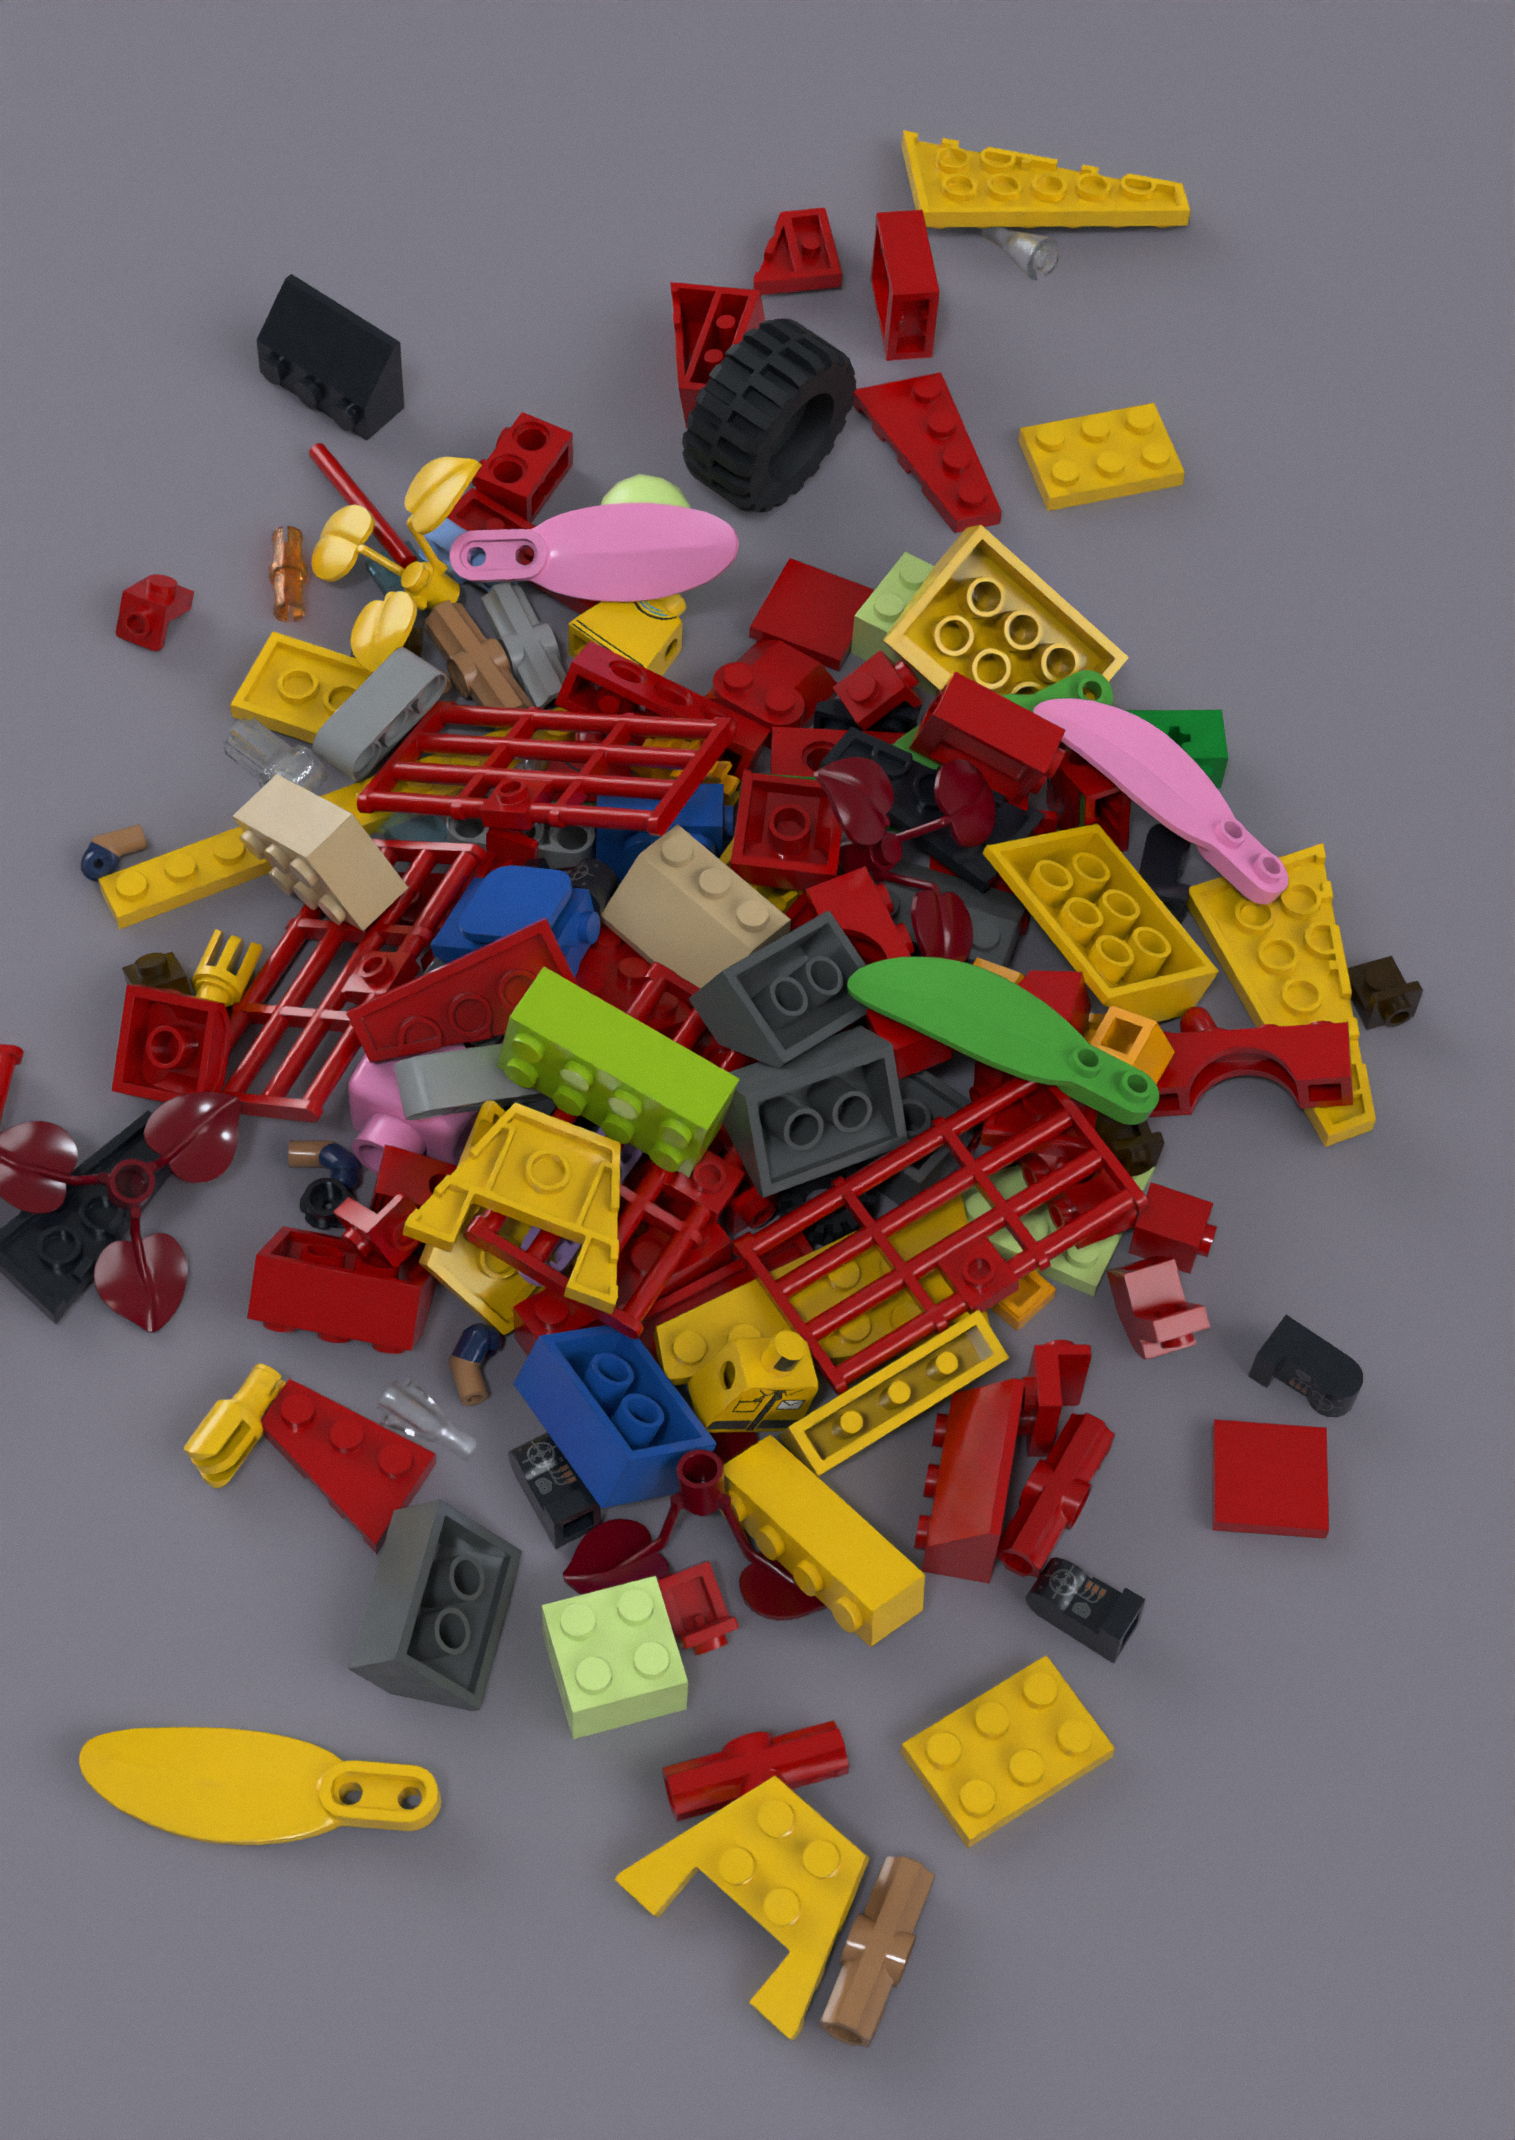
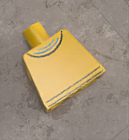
(638, 630)

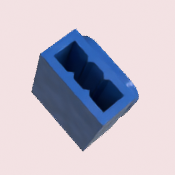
(701, 817)
(513, 899)

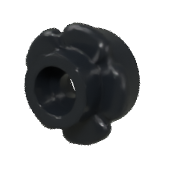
(319, 1193)

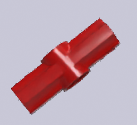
(1054, 1495)
(750, 1760)

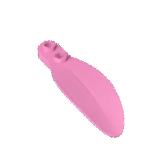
(606, 552)
(1169, 788)

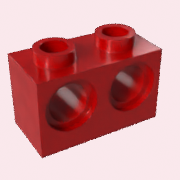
(526, 465)

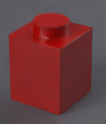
(1173, 1227)

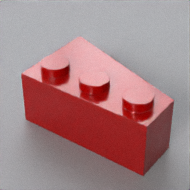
(705, 327)

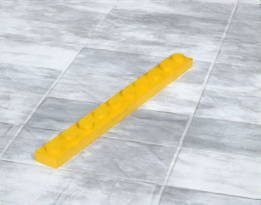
(225, 861)

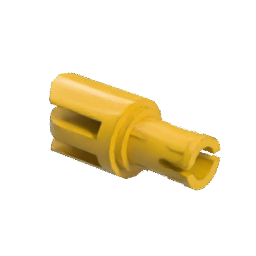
(219, 981)
(233, 1427)

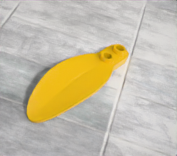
(249, 1785)

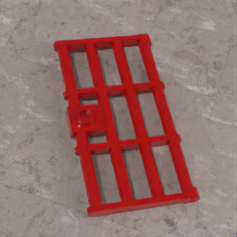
(526, 795)
(362, 979)
(703, 1192)
(965, 1256)

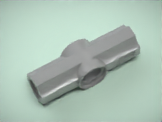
(526, 642)

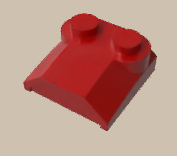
(773, 686)
(785, 833)
(170, 1044)

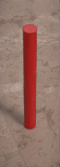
(354, 496)

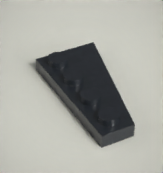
(916, 805)
(57, 1251)

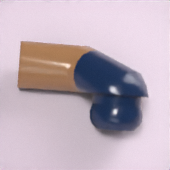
(107, 849)
(327, 1155)
(466, 1359)

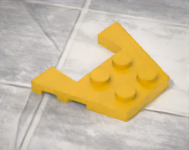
(543, 1177)
(476, 1276)
(782, 1869)

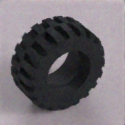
(768, 415)

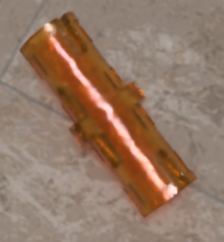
(288, 574)

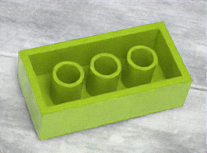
(616, 1072)

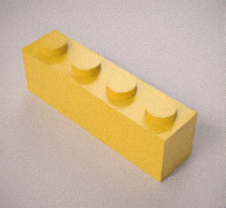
(895, 1394)
(823, 1542)

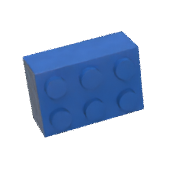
(611, 1413)

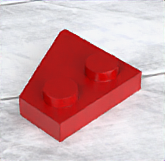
(799, 254)

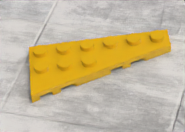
(1030, 191)
(1289, 968)
(699, 1334)

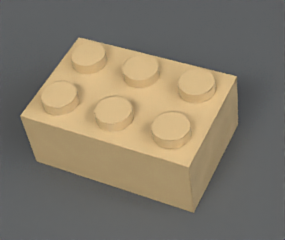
(318, 853)

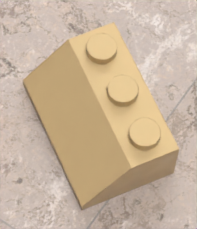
(690, 910)

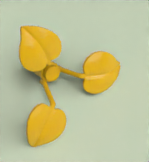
(387, 623)

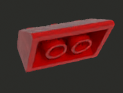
(328, 1289)
(970, 1481)

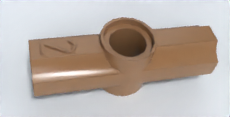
(474, 663)
(877, 1951)

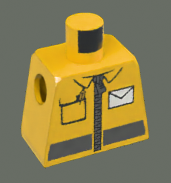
(755, 1385)

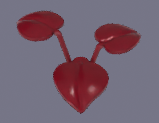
(863, 797)
(150, 1274)
(624, 1549)

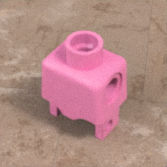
(380, 1117)

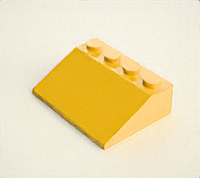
(996, 624)
(1106, 920)

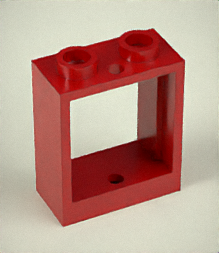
(904, 285)
(994, 734)

